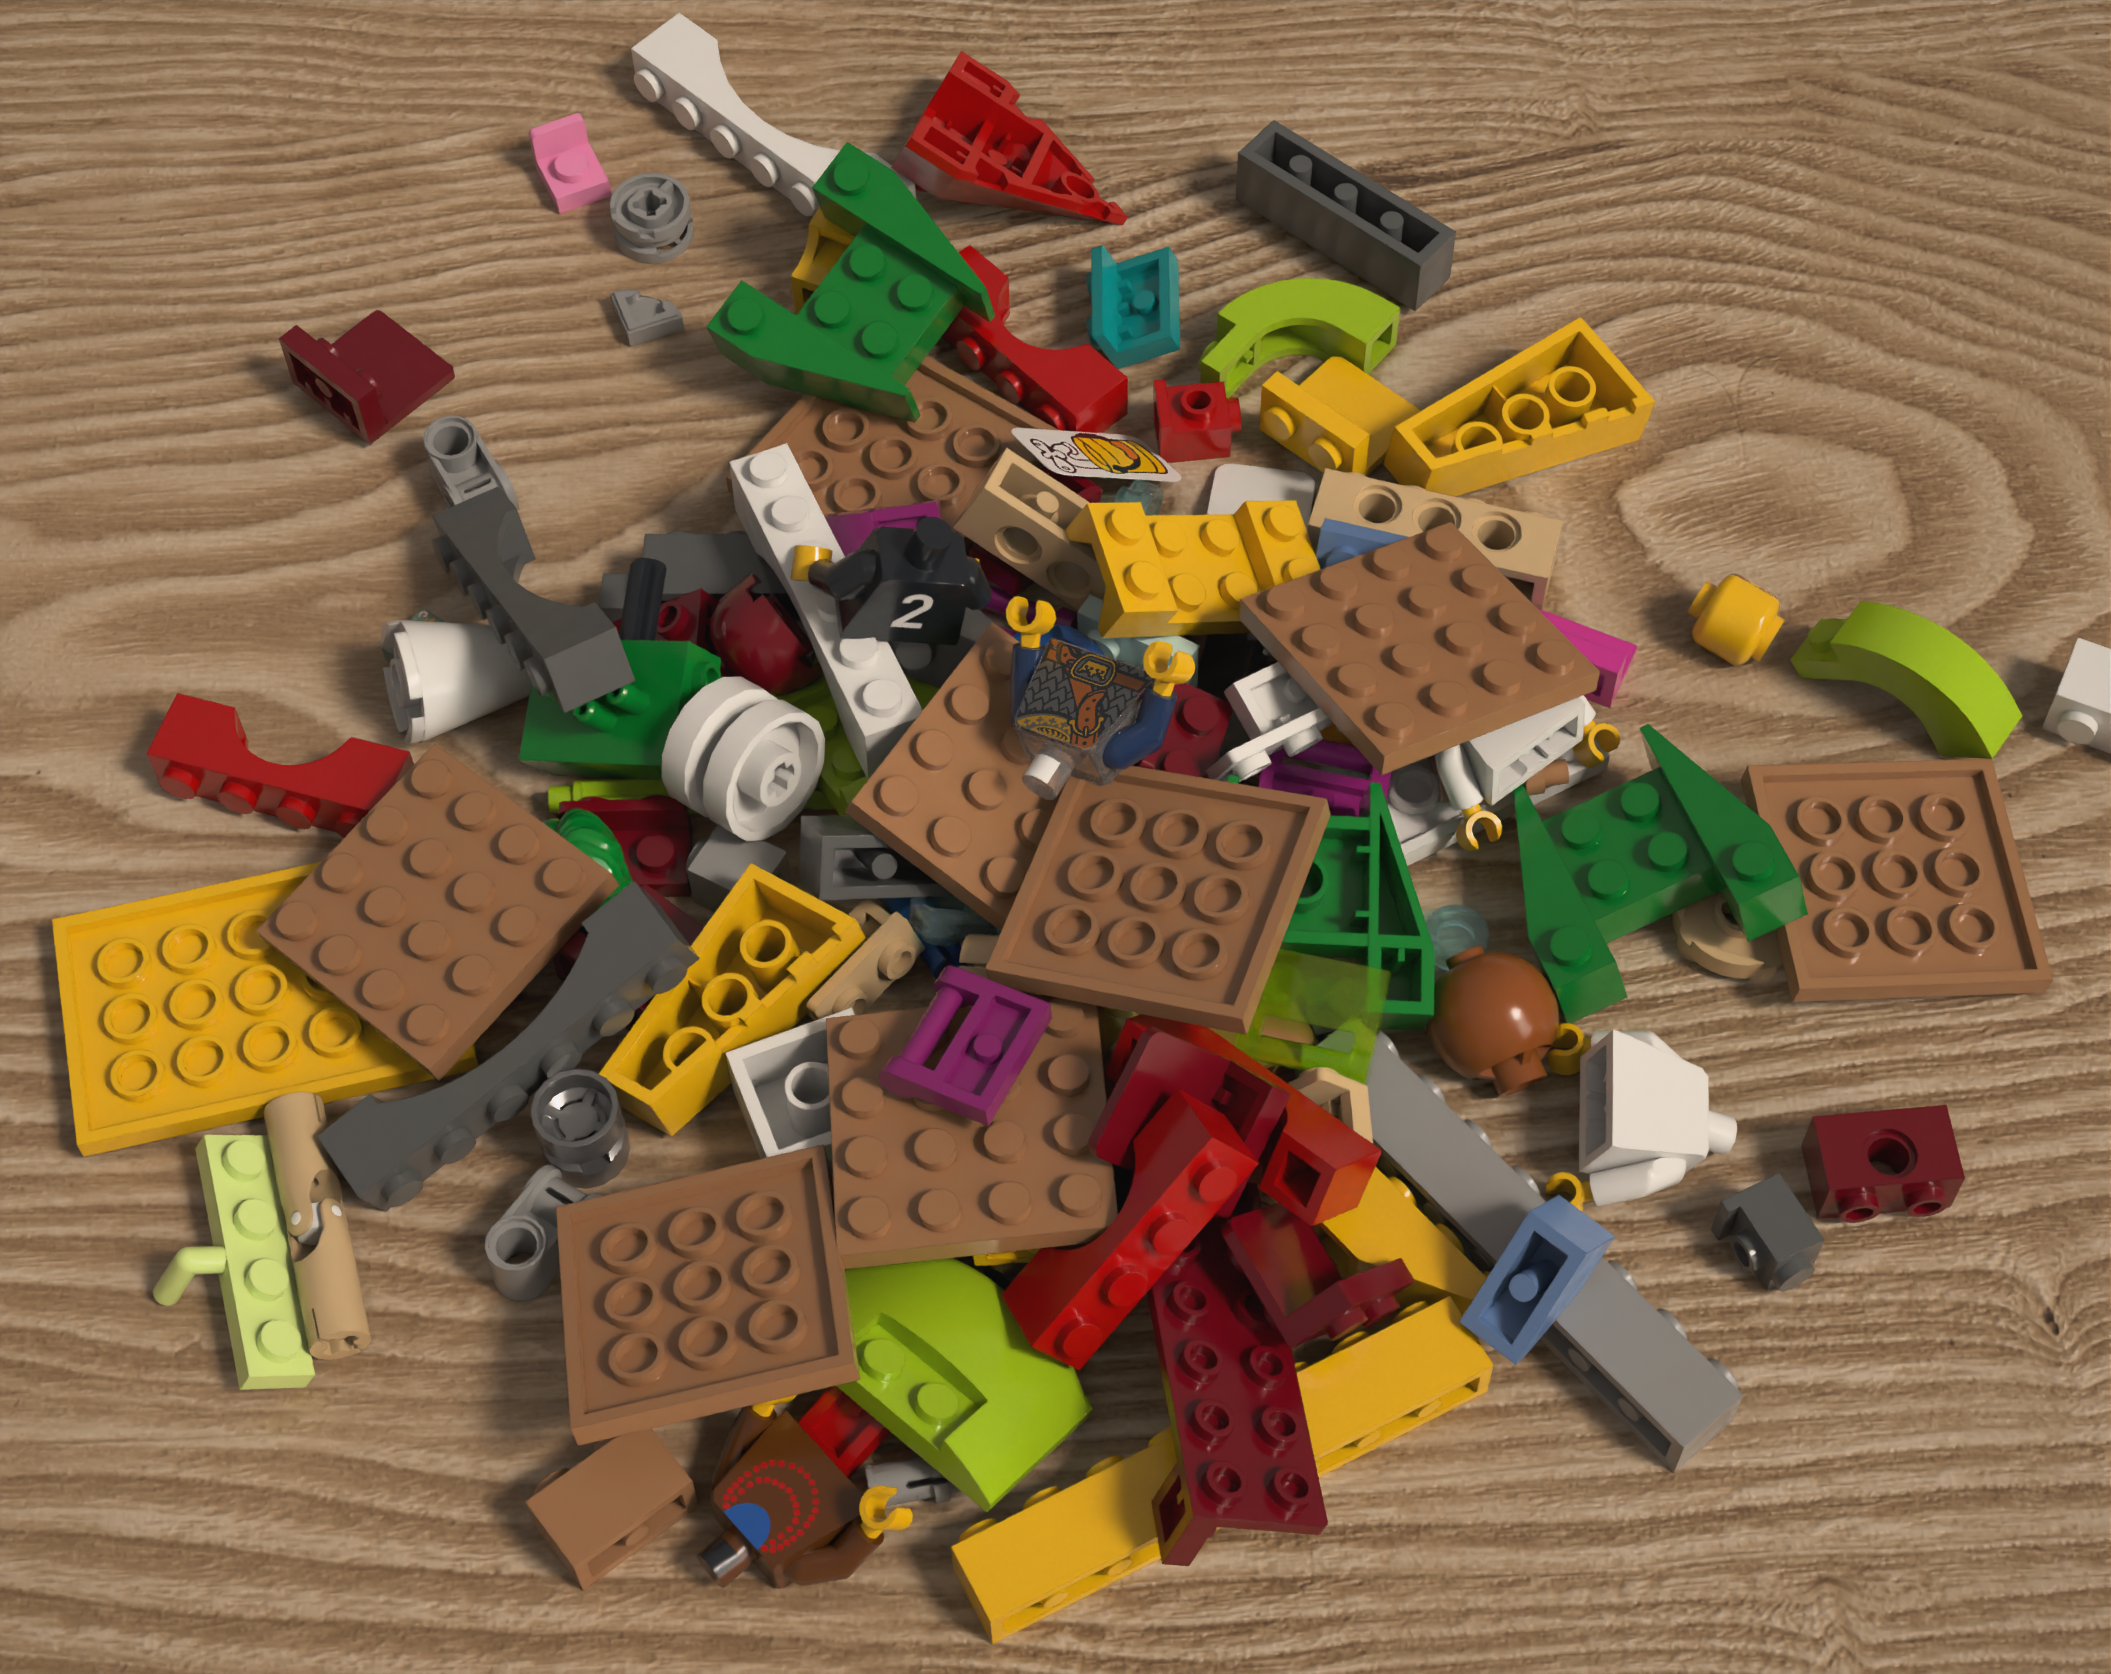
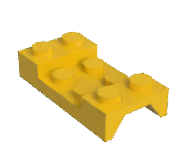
(1190, 569)

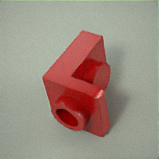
(843, 1430)

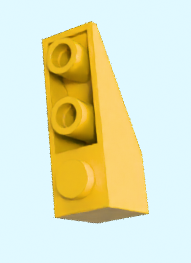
(1392, 1228)

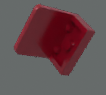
(1169, 1063)
(1299, 1282)

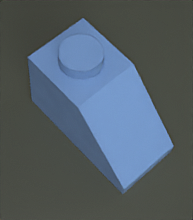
(1536, 1277)

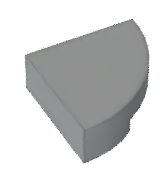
(645, 317)

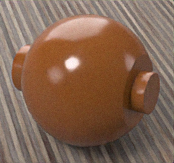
(1494, 1019)

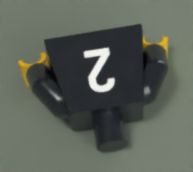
(899, 583)

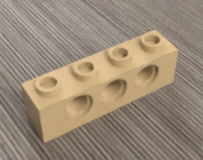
(1023, 521)
(1523, 540)

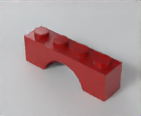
(1061, 386)
(207, 756)
(1311, 1159)
(1183, 1174)

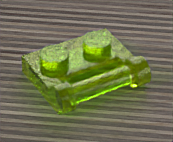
(1323, 995)

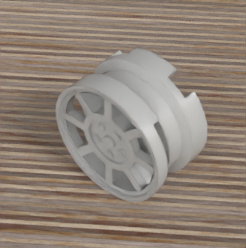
(649, 214)

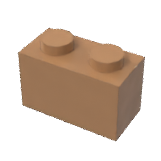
(611, 1504)

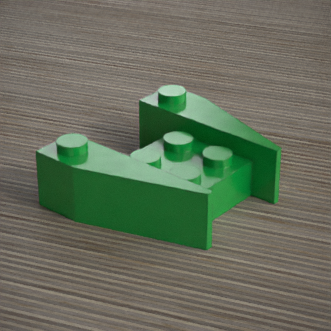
(872, 310)
(1638, 860)
(1367, 909)

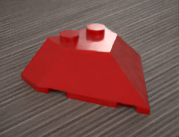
(988, 152)

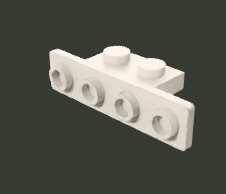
(1274, 716)

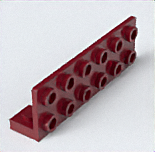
(1228, 1402)

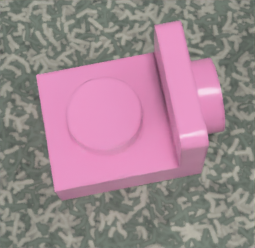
(568, 163)

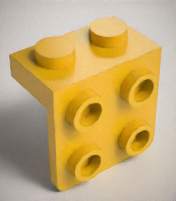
(1334, 417)

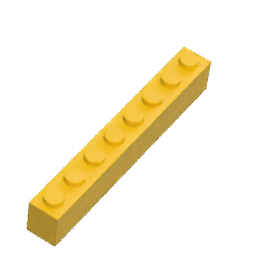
(1105, 1524)

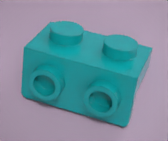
(1134, 306)

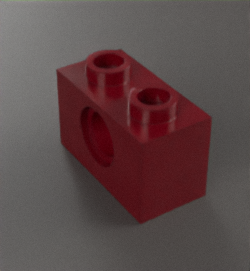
(1910, 1140)

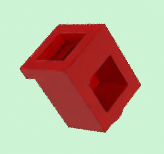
(1194, 421)

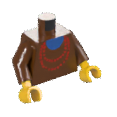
(790, 1506)

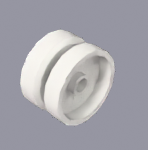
(743, 758)

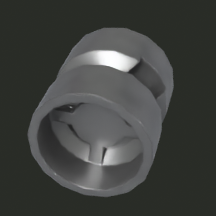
(581, 1127)

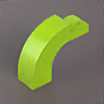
(1299, 319)
(1924, 667)

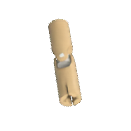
(315, 1216)

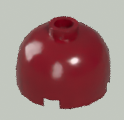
(761, 641)

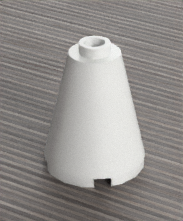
(447, 676)

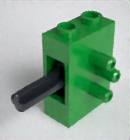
(628, 727)

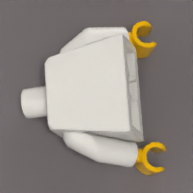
(1513, 754)
(1639, 1115)

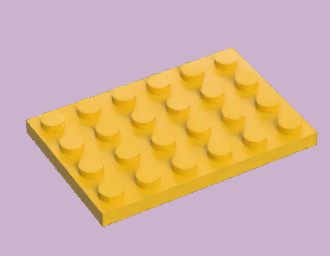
(199, 1023)

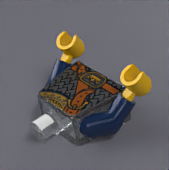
(1083, 709)

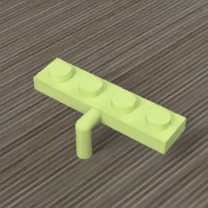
(251, 1262)

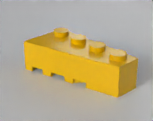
(1522, 417)
(753, 979)

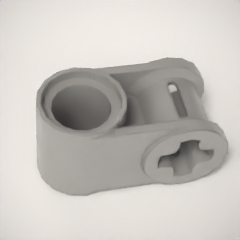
(471, 469)
(532, 1229)

